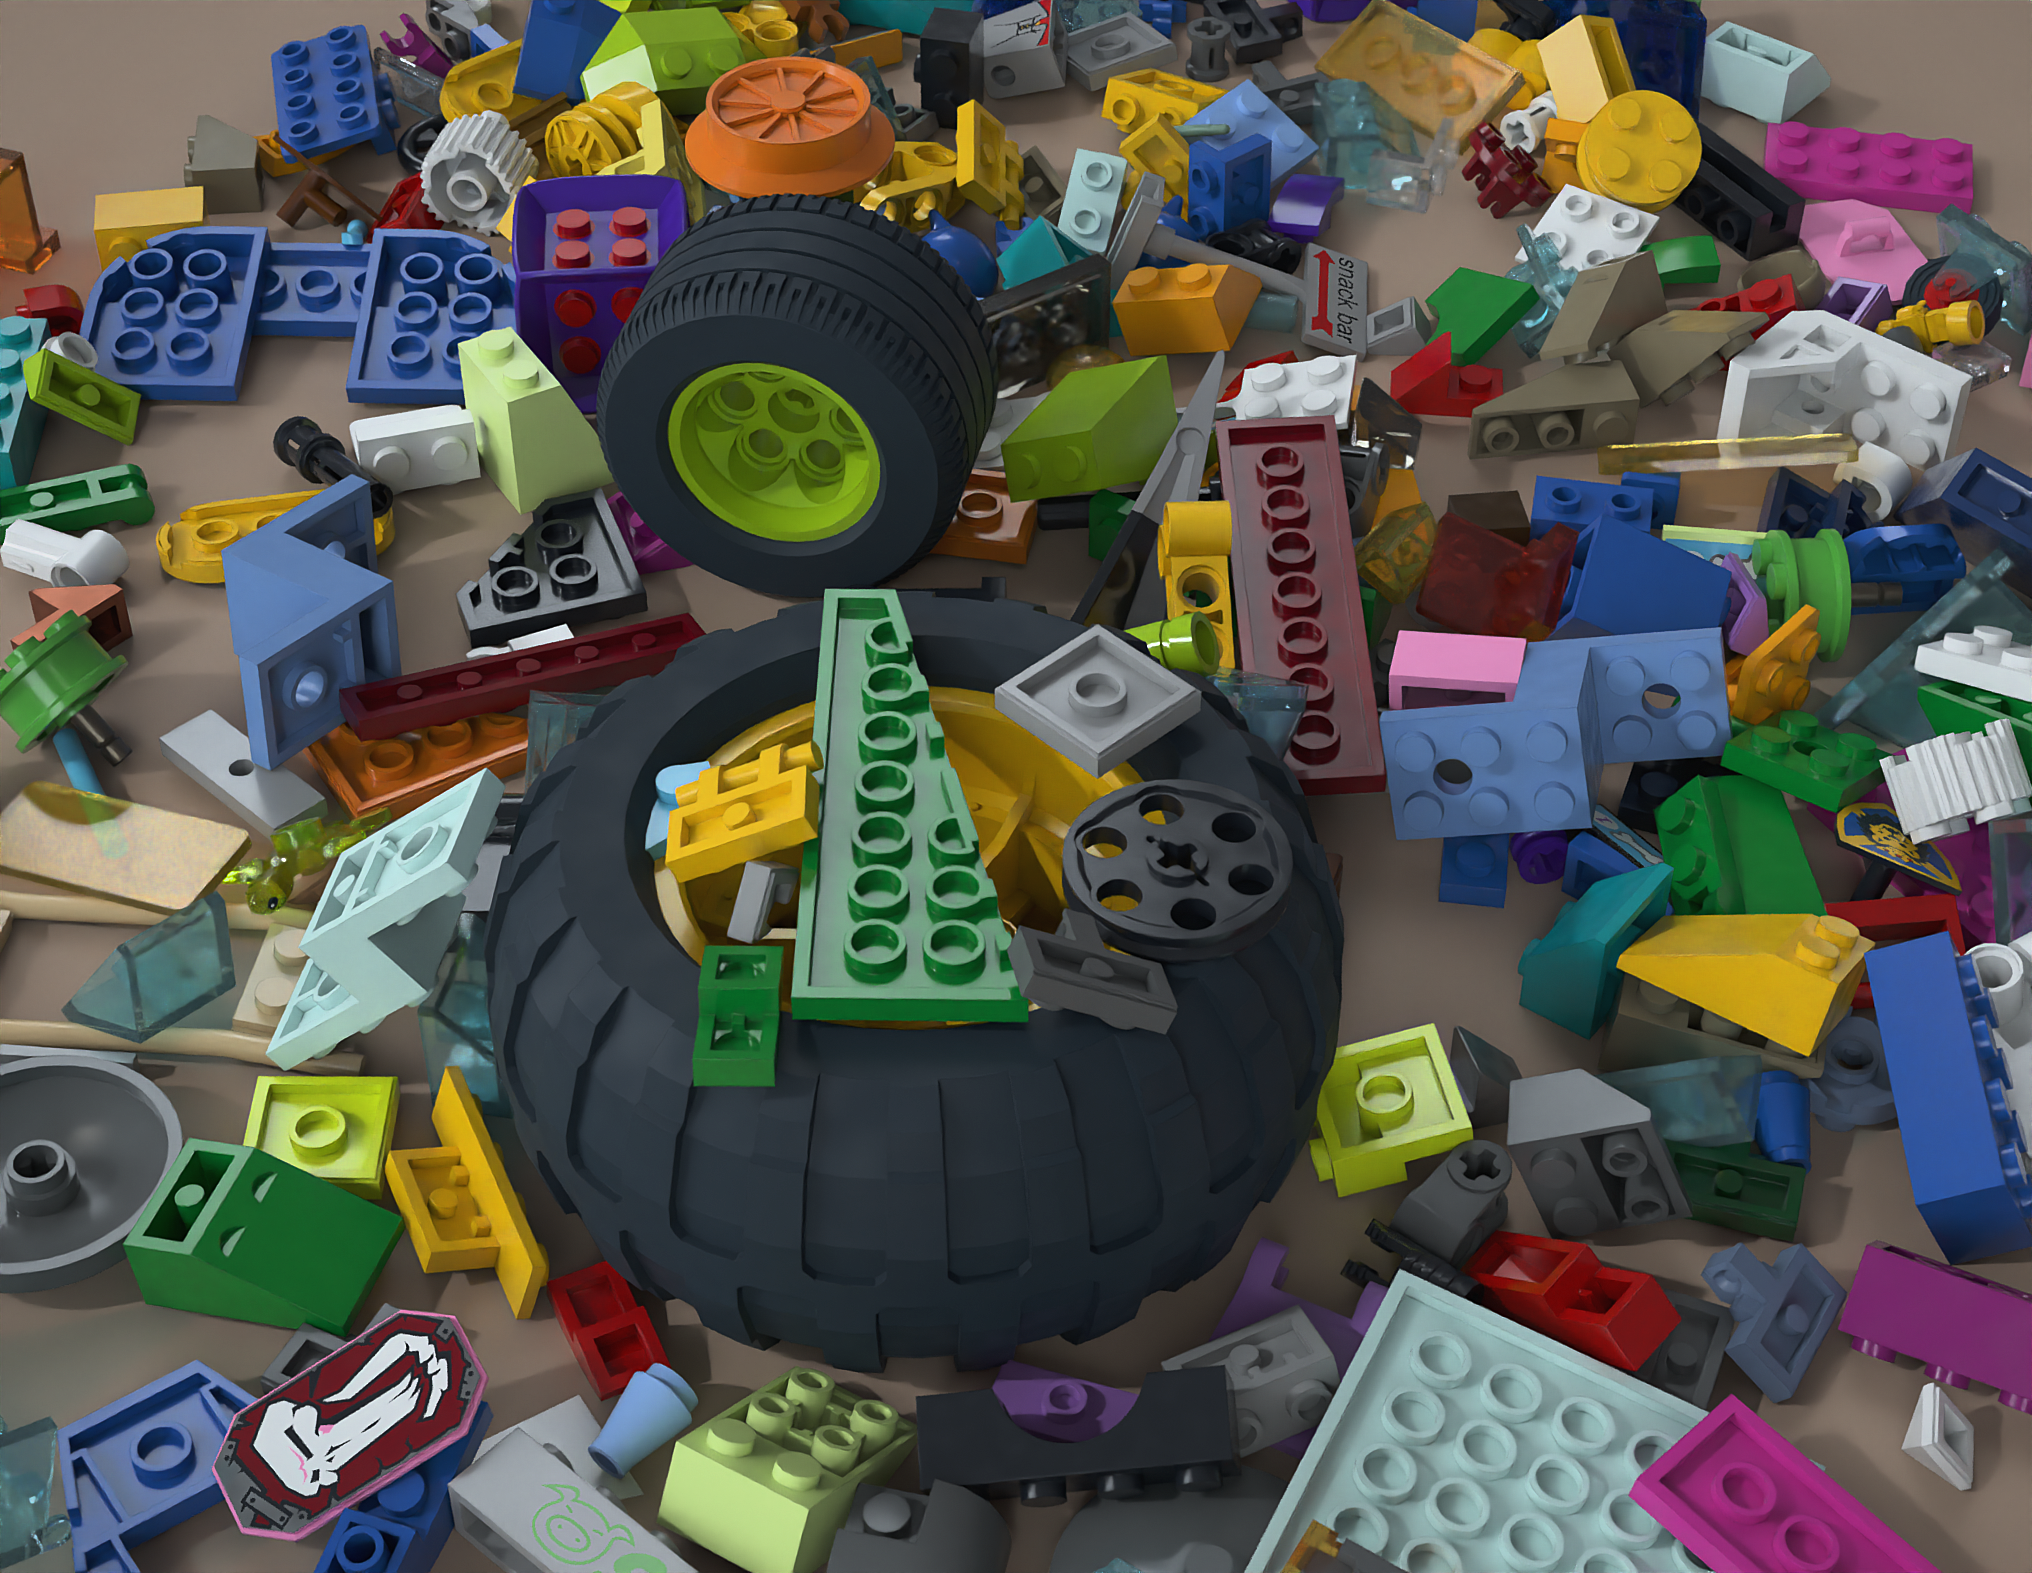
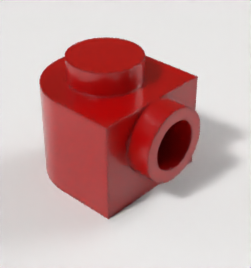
(57, 304)

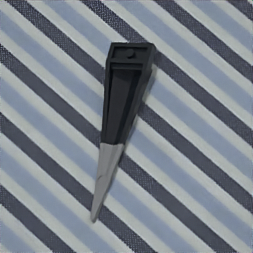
(1128, 582)

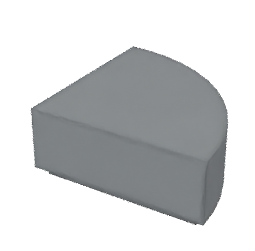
(760, 888)

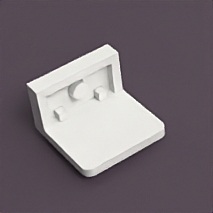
(418, 447)

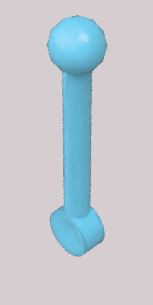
(355, 233)

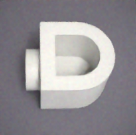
(1880, 477)

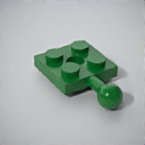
(1805, 758)

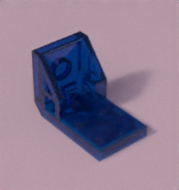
(1659, 40)

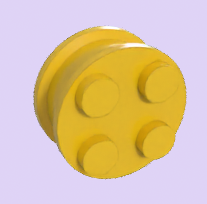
(1639, 150)

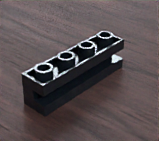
(1740, 201)

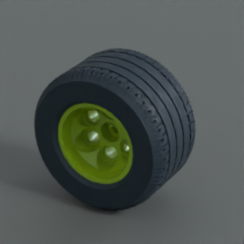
(799, 396)

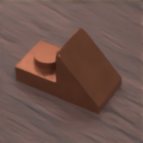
(100, 603)

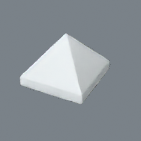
(1941, 1438)

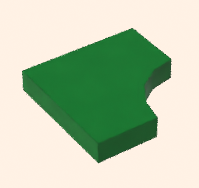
(1478, 311)

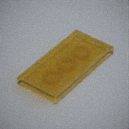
(1422, 70)

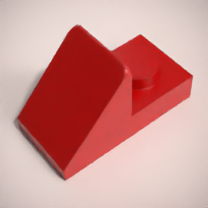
(1433, 387)

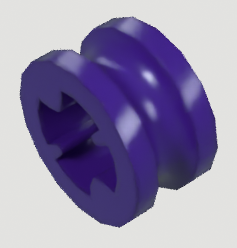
(1540, 855)

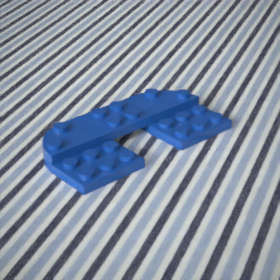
(187, 306)

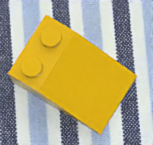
(1762, 971)

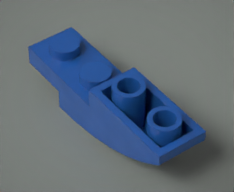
(408, 1519)

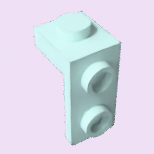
(1092, 198)

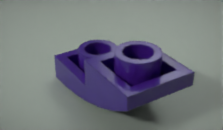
(1306, 206)

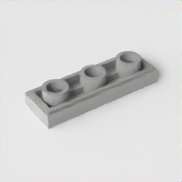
(222, 764)

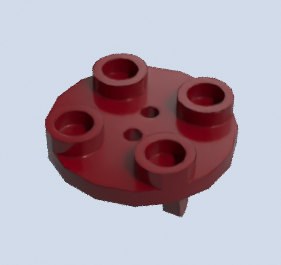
(1503, 172)

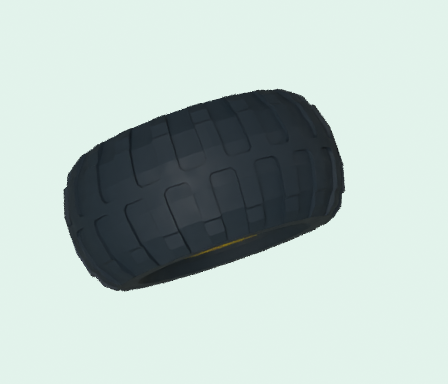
(900, 1173)

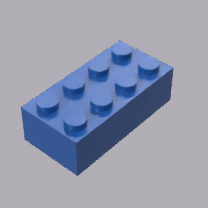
(1952, 1097)

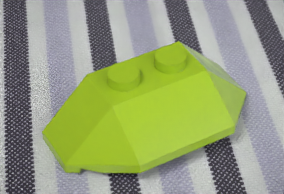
(671, 54)

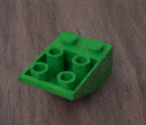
(258, 1241)

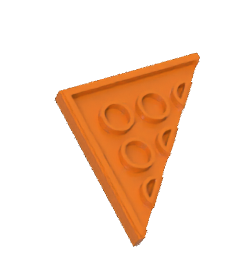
(416, 763)

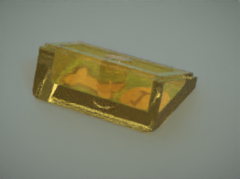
(1397, 551)

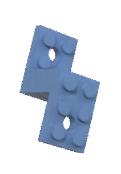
(309, 618)
(1546, 751)

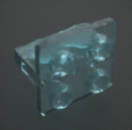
(1551, 283)

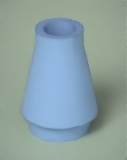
(645, 1418)

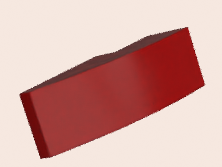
(1573, 1298)

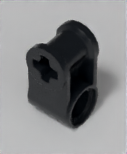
(1258, 244)

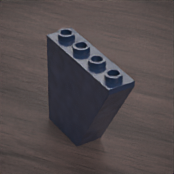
(1983, 506)

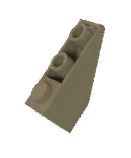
(1605, 307)
(1683, 347)
(1558, 412)
(1660, 1028)

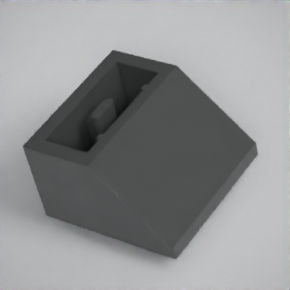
(1591, 1155)

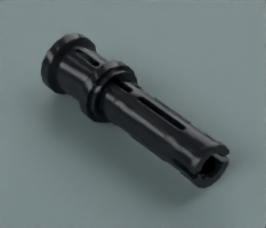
(323, 459)

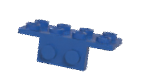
(333, 95)

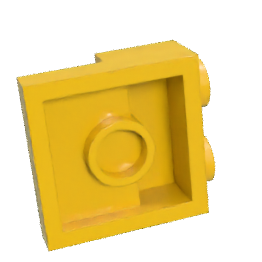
(1142, 94)

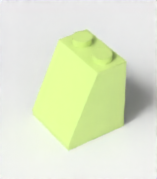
(527, 424)

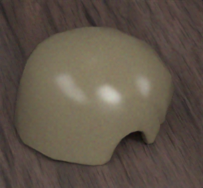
(1807, 277)

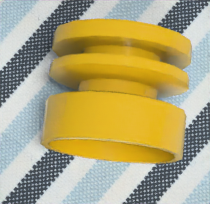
(598, 131)

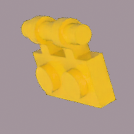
(988, 164)
(744, 811)

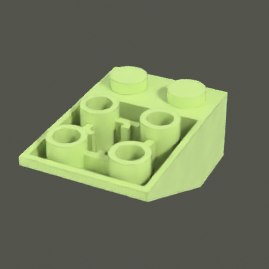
(782, 1471)

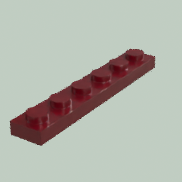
(505, 680)

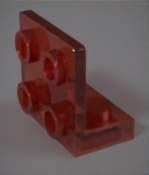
(1493, 584)

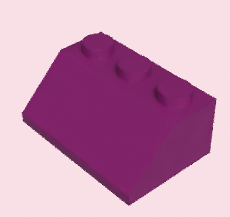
(1942, 1317)

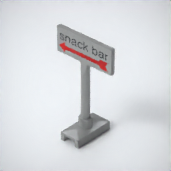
(1331, 288)

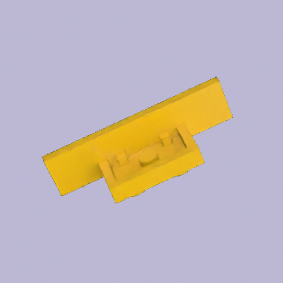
(463, 1202)

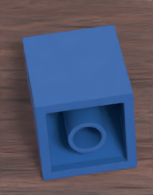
(1638, 585)

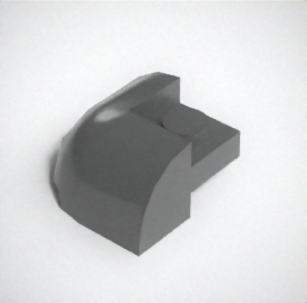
(921, 1533)

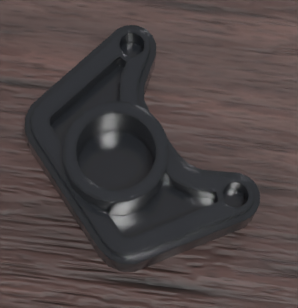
(1527, 19)

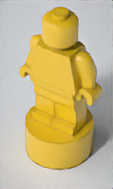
(1959, 324)

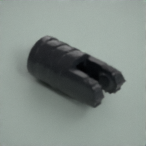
(1416, 1262)

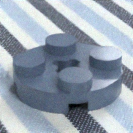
(1852, 1096)

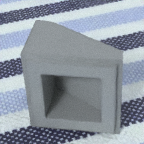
(1398, 329)

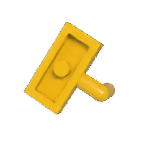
(1161, 151)

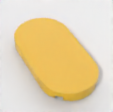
(486, 85)
(194, 545)

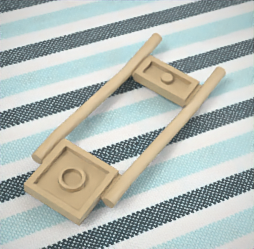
(255, 1017)

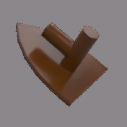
(310, 195)

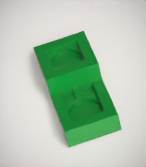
(1686, 260)
(739, 1016)

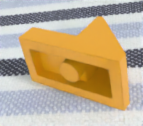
(1560, 160)

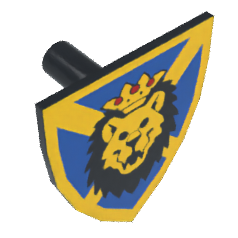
(1878, 837)

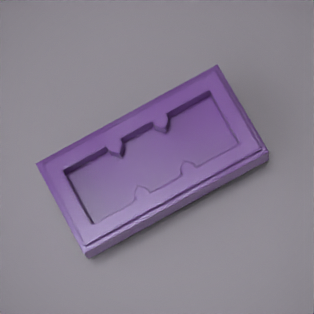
(1059, 1405)

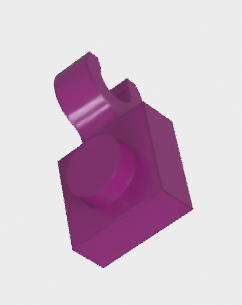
(418, 44)

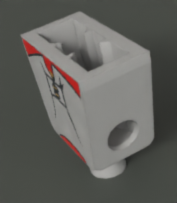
(1025, 50)

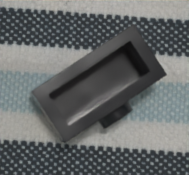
(950, 63)

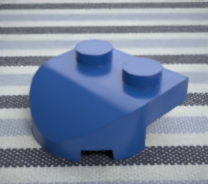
(1917, 556)

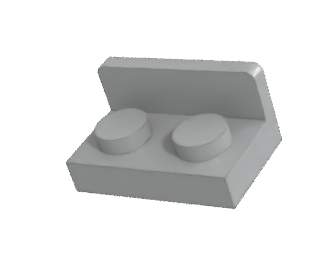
(1279, 1376)

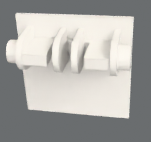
(1592, 228)

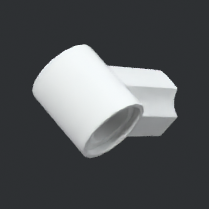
(62, 557)

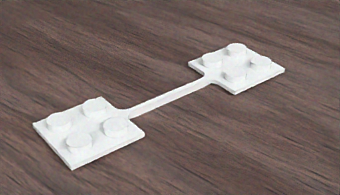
(1266, 392)

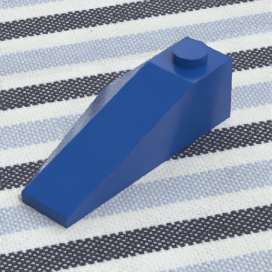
(559, 45)

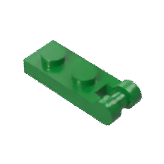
(80, 500)
(1699, 850)

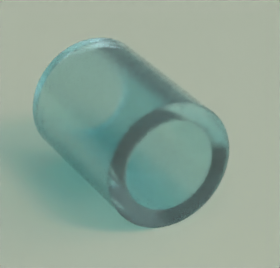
(1273, 313)

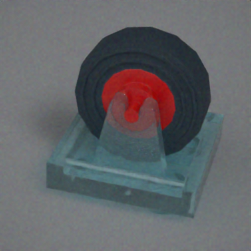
(1975, 267)

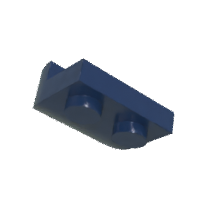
(1805, 508)

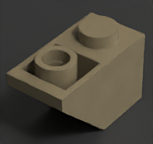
(226, 167)

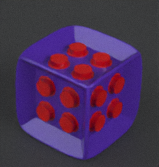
(583, 262)

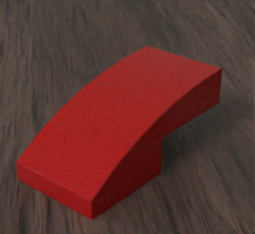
(605, 1327)

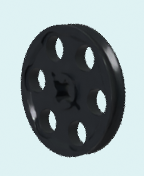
(1197, 872)

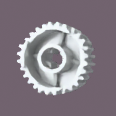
(476, 171)
(1958, 780)

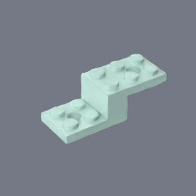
(386, 921)

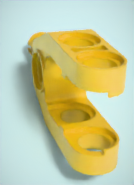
(916, 177)

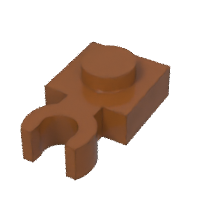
(820, 16)

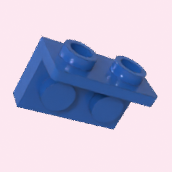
(1228, 184)

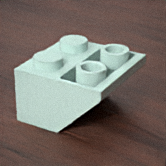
(1759, 74)

